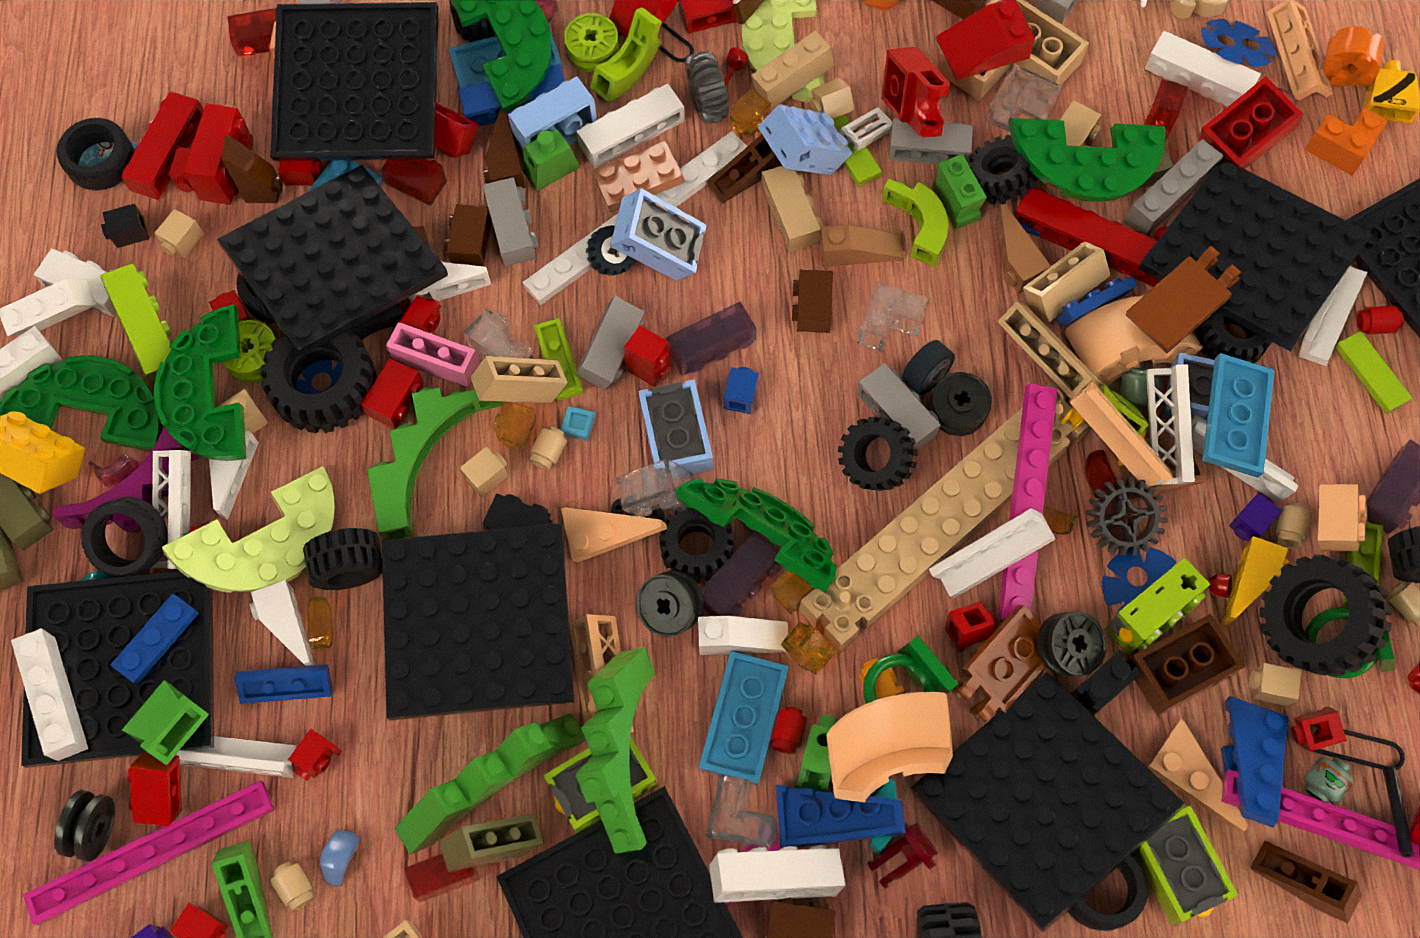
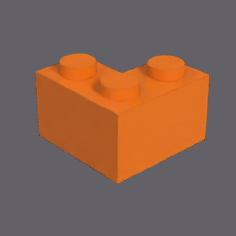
(1346, 144)

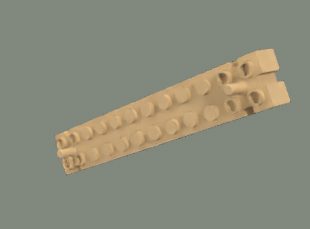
(928, 531)

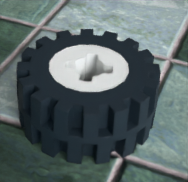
(603, 256)

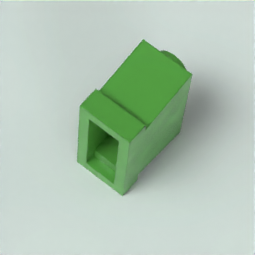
(959, 191)
(165, 722)

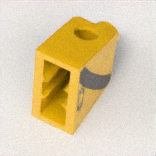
(1394, 94)

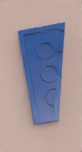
(1259, 756)
(819, 818)

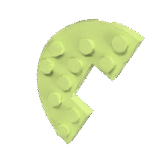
(771, 34)
(266, 554)

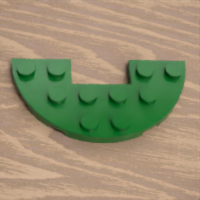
(524, 40)
(1089, 172)
(95, 387)
(187, 394)
(783, 525)

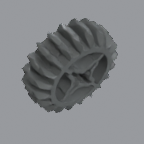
(707, 86)
(1152, 512)

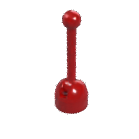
(735, 60)

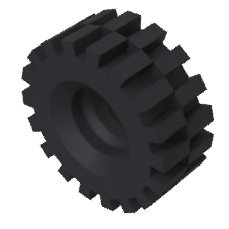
(995, 158)

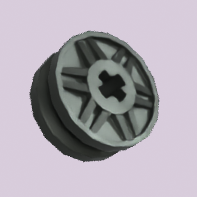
(965, 389)
(670, 603)
(1071, 644)
(84, 826)

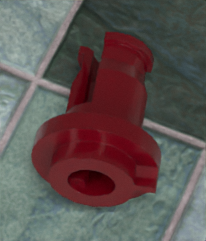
(916, 849)

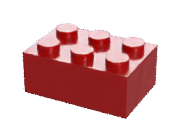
(1252, 124)
(205, 164)

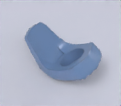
(337, 856)

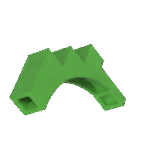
(394, 482)
(608, 734)
(483, 777)

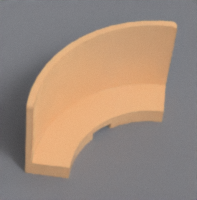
(1113, 344)
(889, 737)

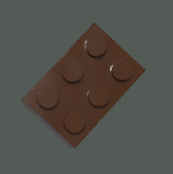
(1185, 664)

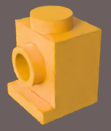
(886, 682)

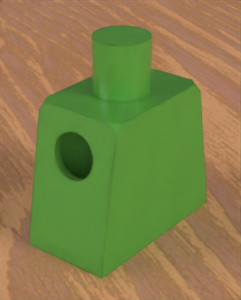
(548, 159)
(815, 767)

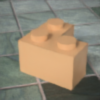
(1341, 517)

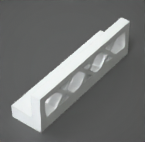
(1331, 318)
(1181, 422)
(1273, 483)
(178, 494)
(993, 552)
(242, 756)

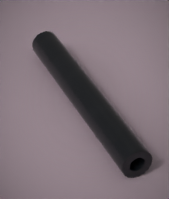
(1398, 812)

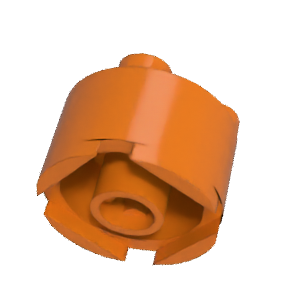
(1353, 57)

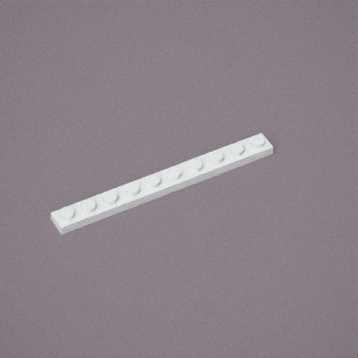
(574, 262)

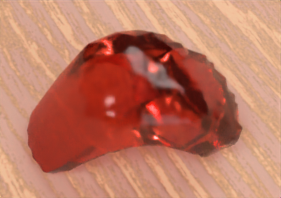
(1098, 471)

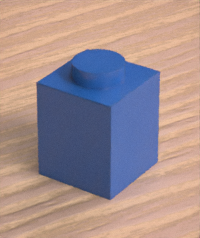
(741, 390)

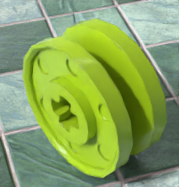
(590, 41)
(254, 342)

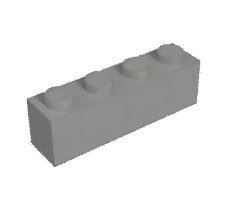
(1173, 188)

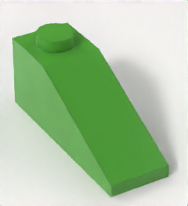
(242, 890)

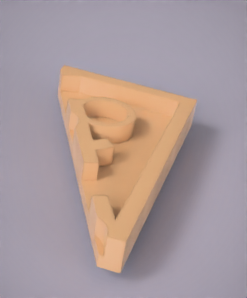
(598, 532)
(1189, 771)

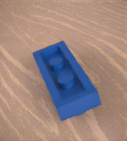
(1095, 299)
(154, 639)
(283, 684)

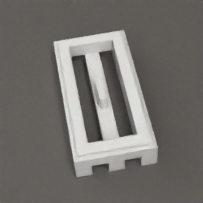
(870, 138)

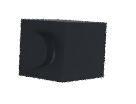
(124, 226)

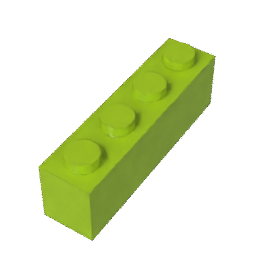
(138, 317)

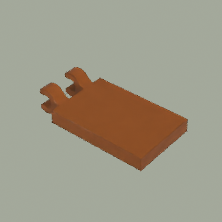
(1183, 300)
(1003, 665)

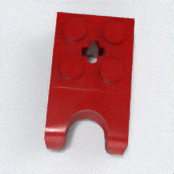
(914, 90)

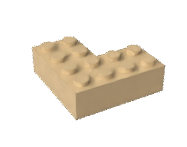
(1053, 55)

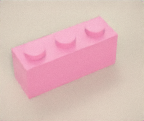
(433, 354)

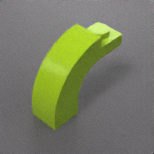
(631, 61)
(929, 214)

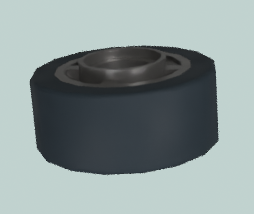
(928, 367)

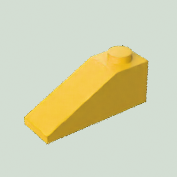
(1256, 567)

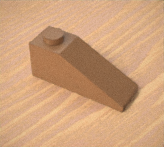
(858, 245)
(1019, 254)

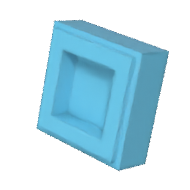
(578, 423)

